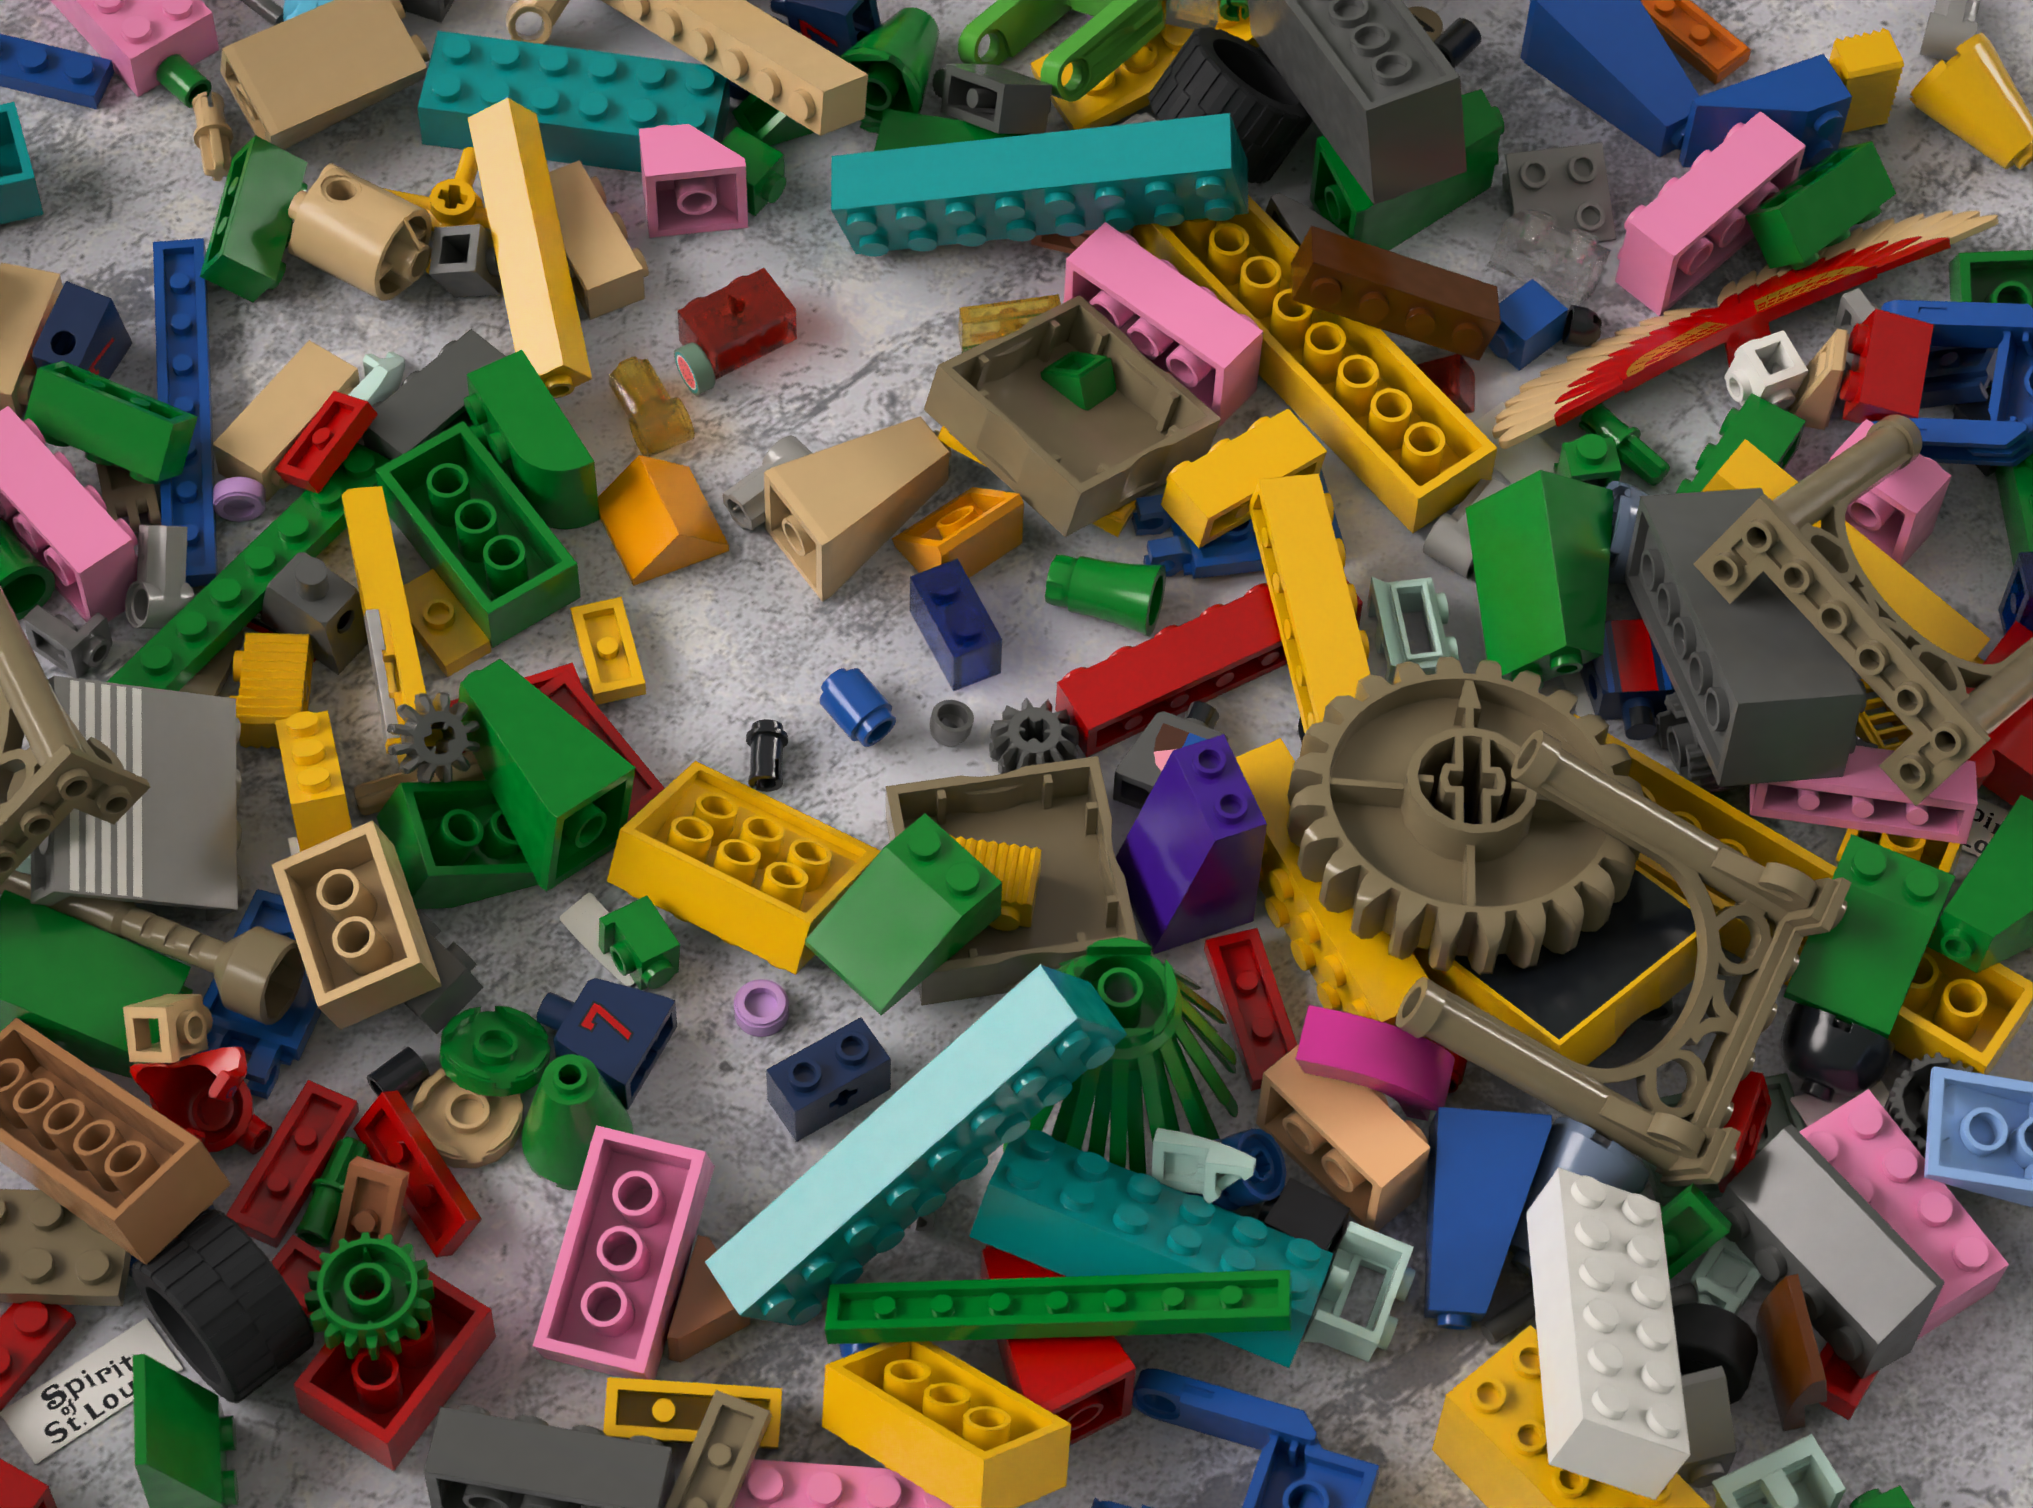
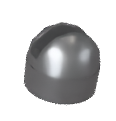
(951, 722)

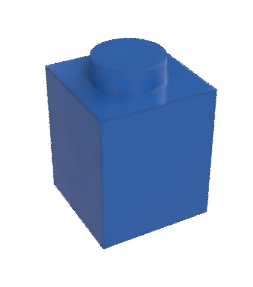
(1529, 325)

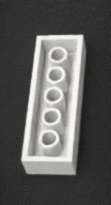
(1606, 1335)

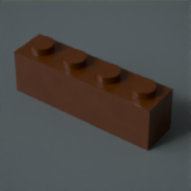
(1395, 293)

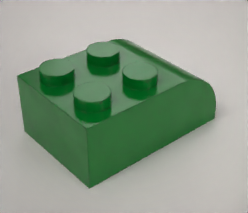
(533, 441)

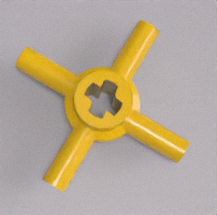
(453, 200)

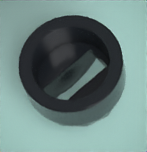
(1581, 327)

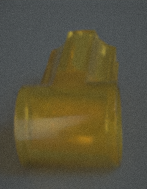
(653, 416)

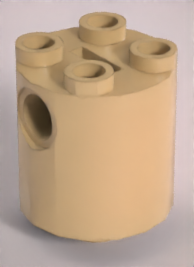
(360, 233)

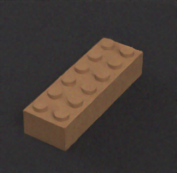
(99, 1146)

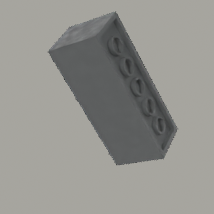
(1370, 88)
(1749, 673)

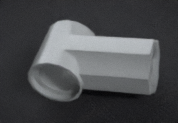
(1949, 27)
(747, 497)
(1450, 537)
(161, 577)

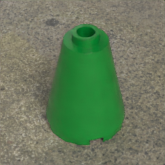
(897, 64)
(564, 1118)

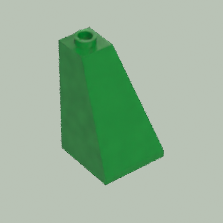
(547, 772)
(1994, 904)

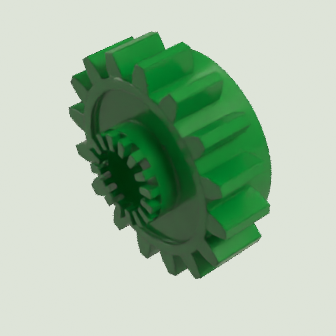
(376, 1322)

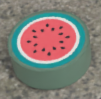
(694, 368)

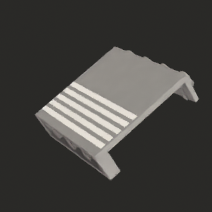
(182, 832)

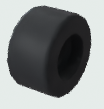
(1715, 1338)

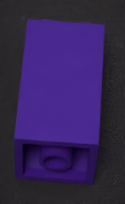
(1195, 848)

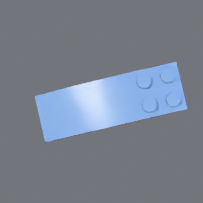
(1981, 1134)

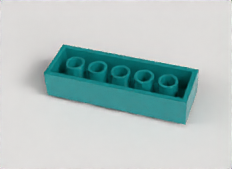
(583, 98)
(1103, 1220)

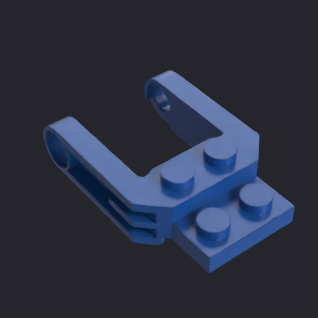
(2009, 432)
(1292, 1463)

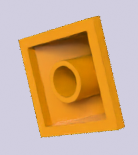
(659, 519)
(970, 528)

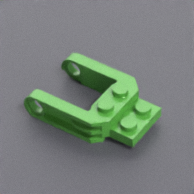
(1094, 50)

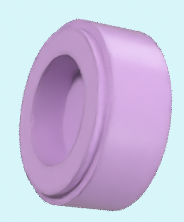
(239, 499)
(761, 1008)

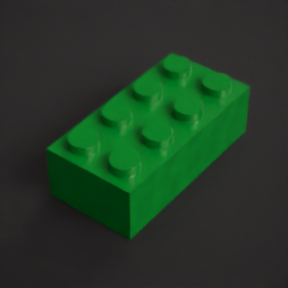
(479, 533)

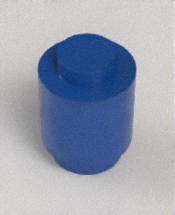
(857, 706)

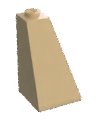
(851, 498)

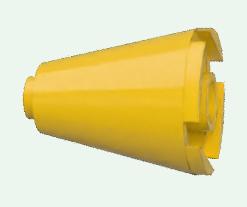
(1979, 103)

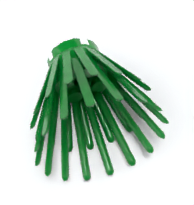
(1151, 1007)

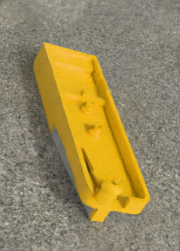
(384, 609)

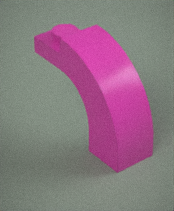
(1376, 1057)

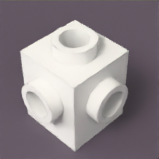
(1766, 369)

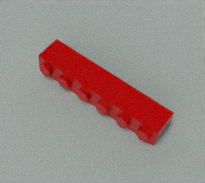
(1173, 669)

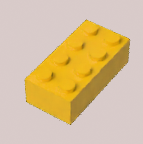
(946, 1425)

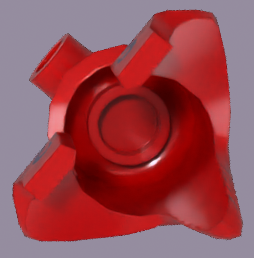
(206, 1098)

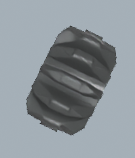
(418, 726)
(1032, 737)

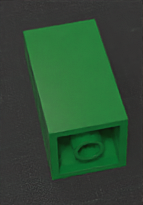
(1387, 224)
(1542, 573)
(76, 980)

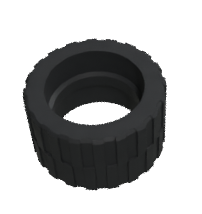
(1227, 75)
(224, 1306)

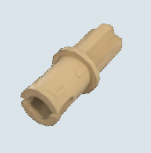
(212, 135)

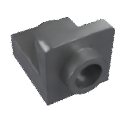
(64, 644)

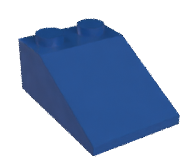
(1800, 98)

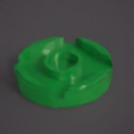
(494, 1051)

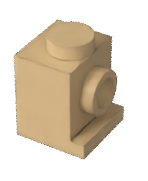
(181, 1023)

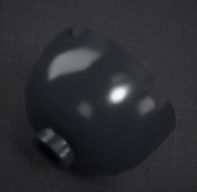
(1832, 1054)

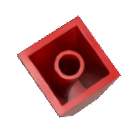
(1072, 1377)

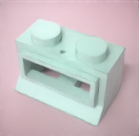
(1388, 603)
(1377, 1253)
(1783, 1479)

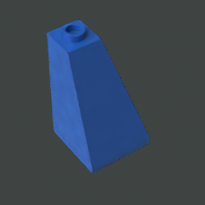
(1614, 65)
(1475, 1195)

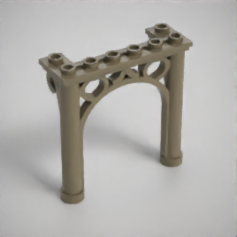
(1836, 596)
(59, 764)
(1684, 1139)

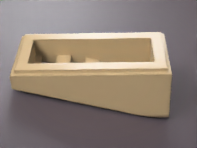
(1821, 385)

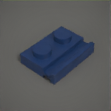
(1957, 375)

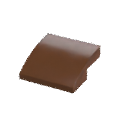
(1790, 1352)

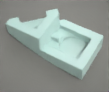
(381, 377)
(1198, 1163)
(1725, 1277)

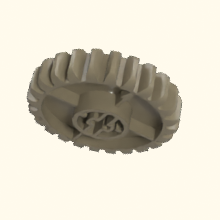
(1418, 869)

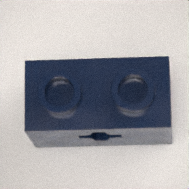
(828, 1079)

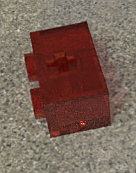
(739, 322)

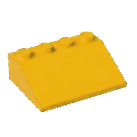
(737, 864)

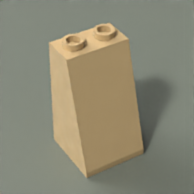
(322, 67)

